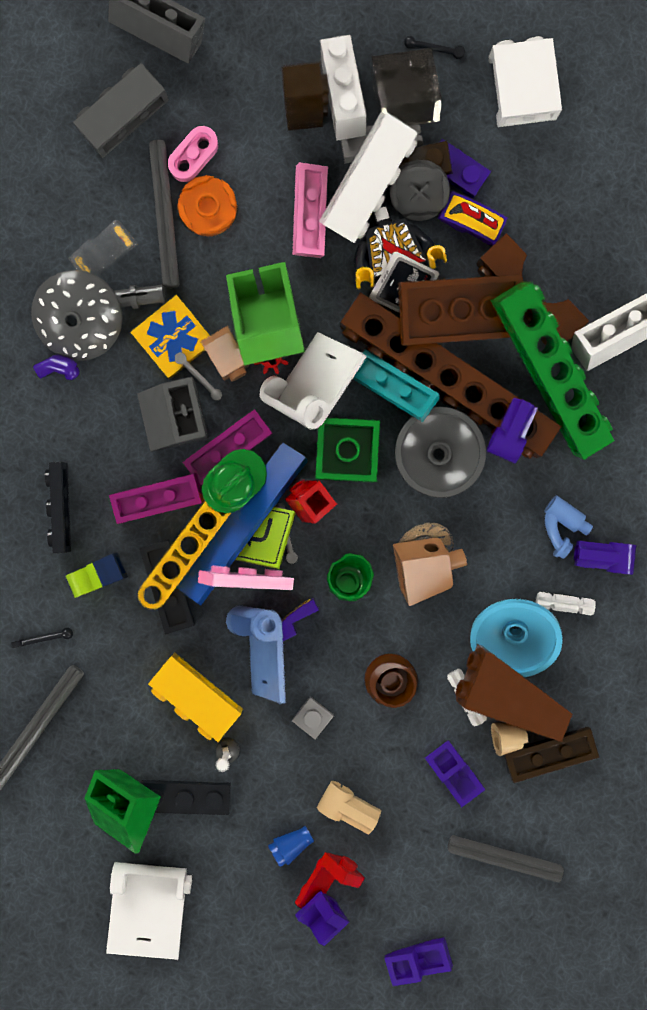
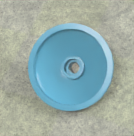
(525, 649)

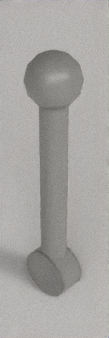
(180, 358)
(291, 556)

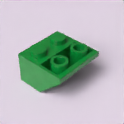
(121, 806)

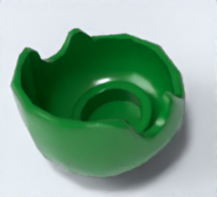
(350, 577)

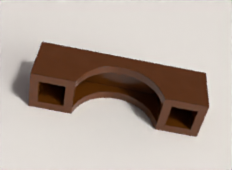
(508, 259)

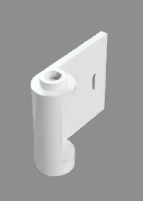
(314, 382)
(147, 910)

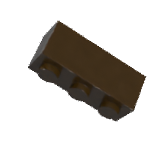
(305, 95)

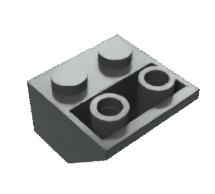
(173, 414)

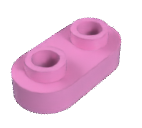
(190, 153)

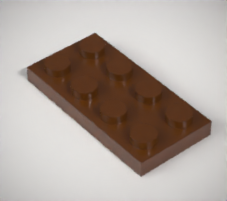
(452, 309)

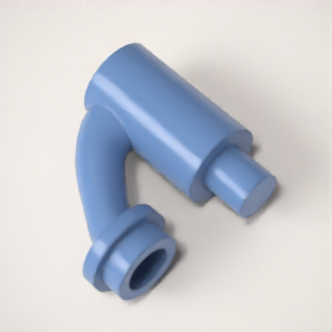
(570, 517)

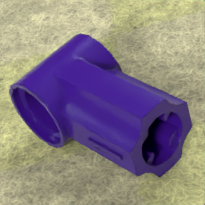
(510, 438)
(611, 556)

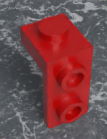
(326, 870)

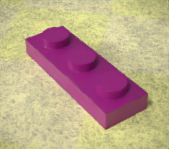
(242, 435)
(156, 498)

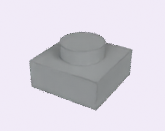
(312, 717)

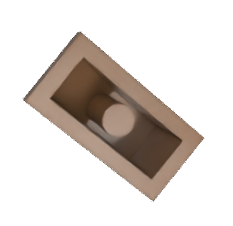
(225, 354)

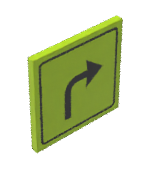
(269, 540)

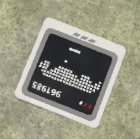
(399, 269)

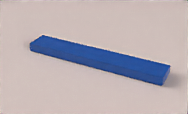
(243, 523)

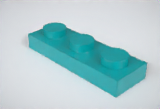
(396, 386)

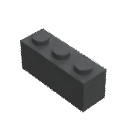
(160, 24)
(121, 110)

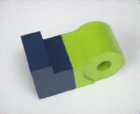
(96, 575)

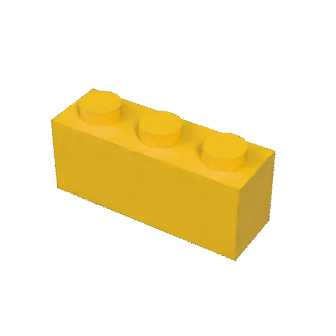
(195, 698)

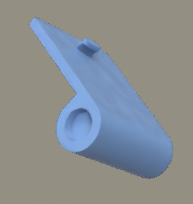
(266, 649)

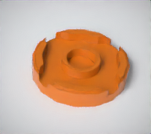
(208, 216)

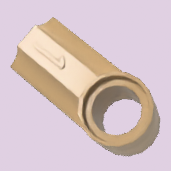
(343, 805)

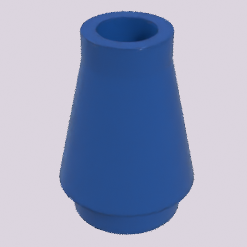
(289, 846)

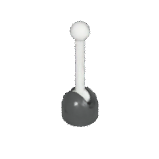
(227, 754)

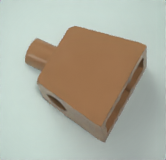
(425, 568)

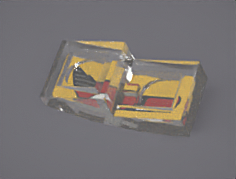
(104, 250)

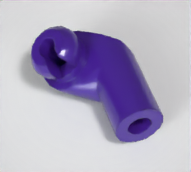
(59, 364)

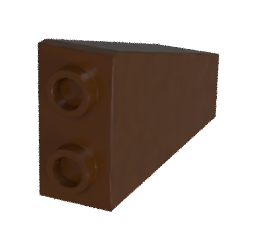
(507, 696)

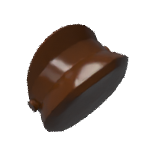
(391, 680)

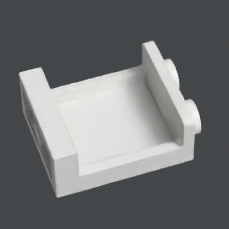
(526, 81)

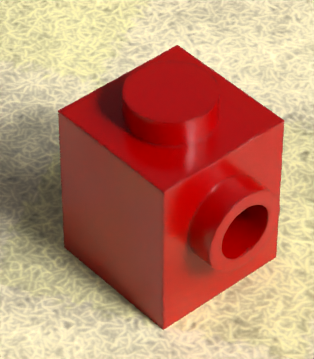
(310, 500)

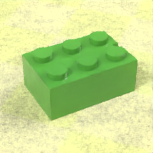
(265, 322)

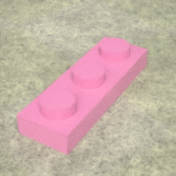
(308, 210)
(245, 578)

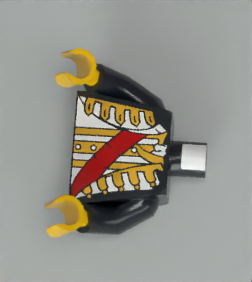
(389, 237)

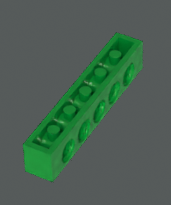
(510, 309)

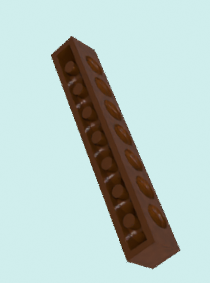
(366, 310)

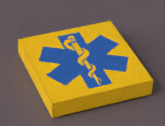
(169, 332)

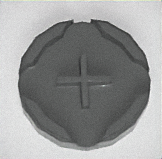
(420, 190)

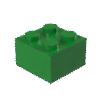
(348, 450)

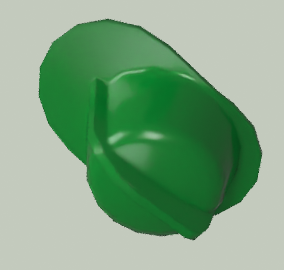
(234, 481)

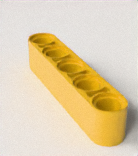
(181, 559)

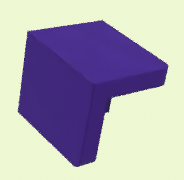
(323, 917)

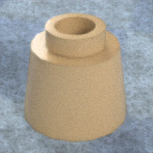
(507, 738)

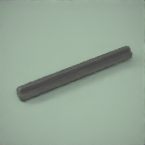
(164, 214)
(39, 723)

